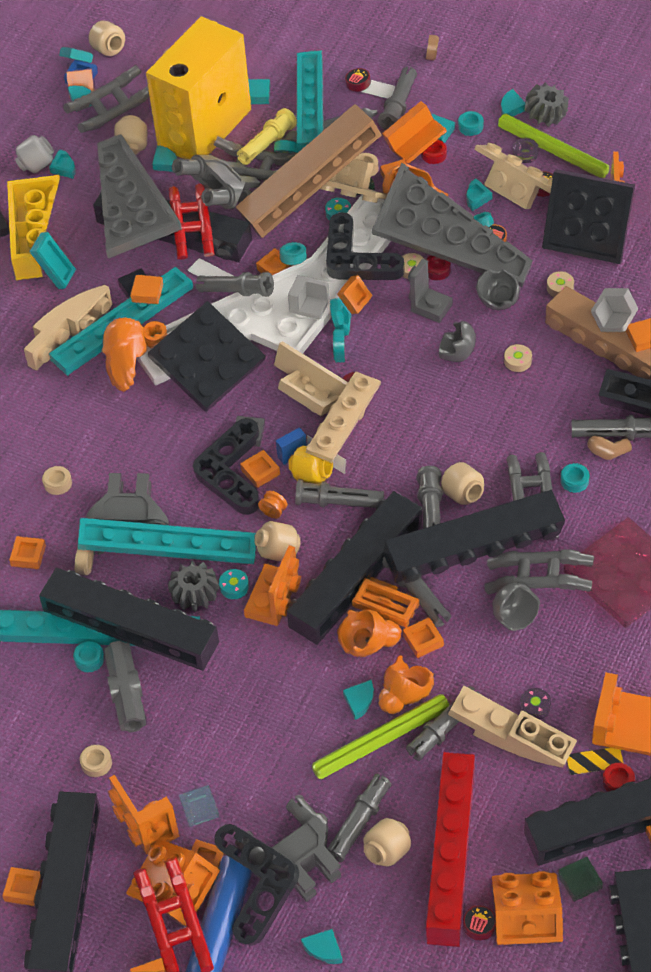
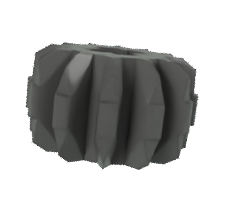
(546, 104)
(193, 586)

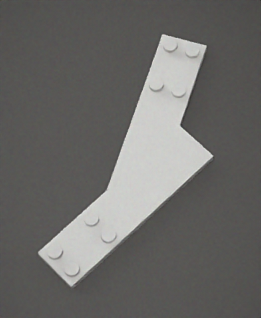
(269, 318)

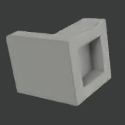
(308, 297)
(614, 310)

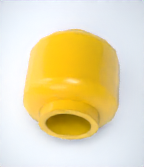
(309, 467)

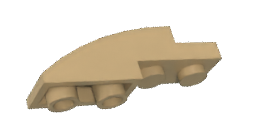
(64, 321)
(512, 732)

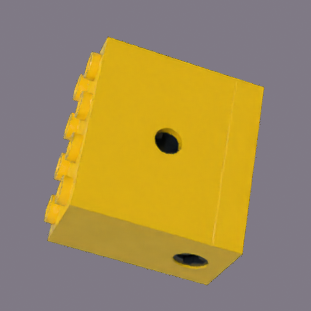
(199, 89)

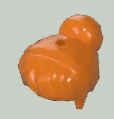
(367, 625)
(404, 686)

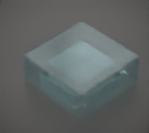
(199, 806)

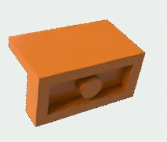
(413, 133)

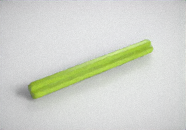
(554, 146)
(379, 736)

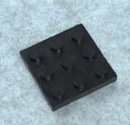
(588, 216)
(206, 356)

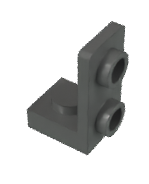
(425, 300)

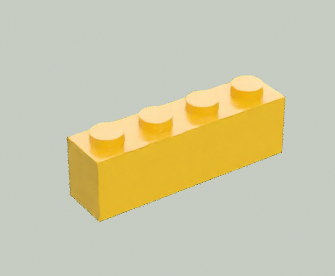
(29, 213)

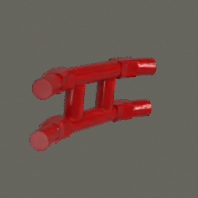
(193, 226)
(157, 909)

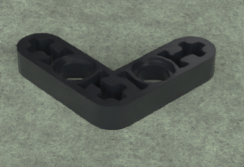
(346, 256)
(221, 466)
(268, 882)

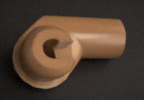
(608, 449)

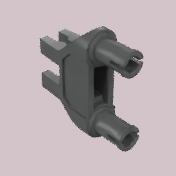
(219, 178)
(128, 507)
(304, 846)

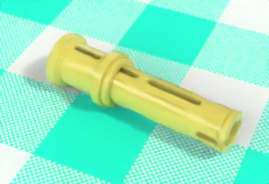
(272, 131)

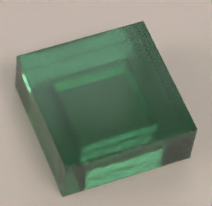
(580, 879)

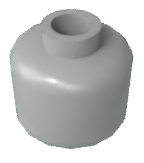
(34, 154)

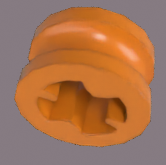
(151, 329)
(272, 504)

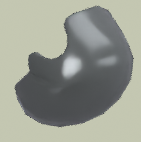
(498, 289)
(459, 344)
(515, 606)

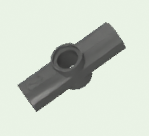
(125, 686)

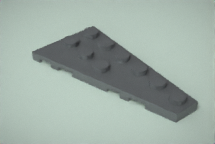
(130, 200)
(440, 227)

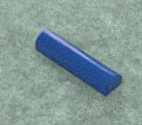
(222, 911)

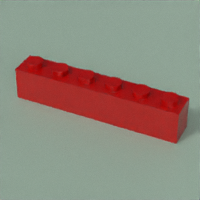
(450, 850)

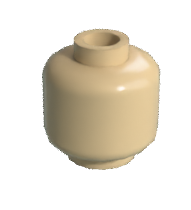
(106, 38)
(133, 131)
(462, 483)
(274, 540)
(387, 842)

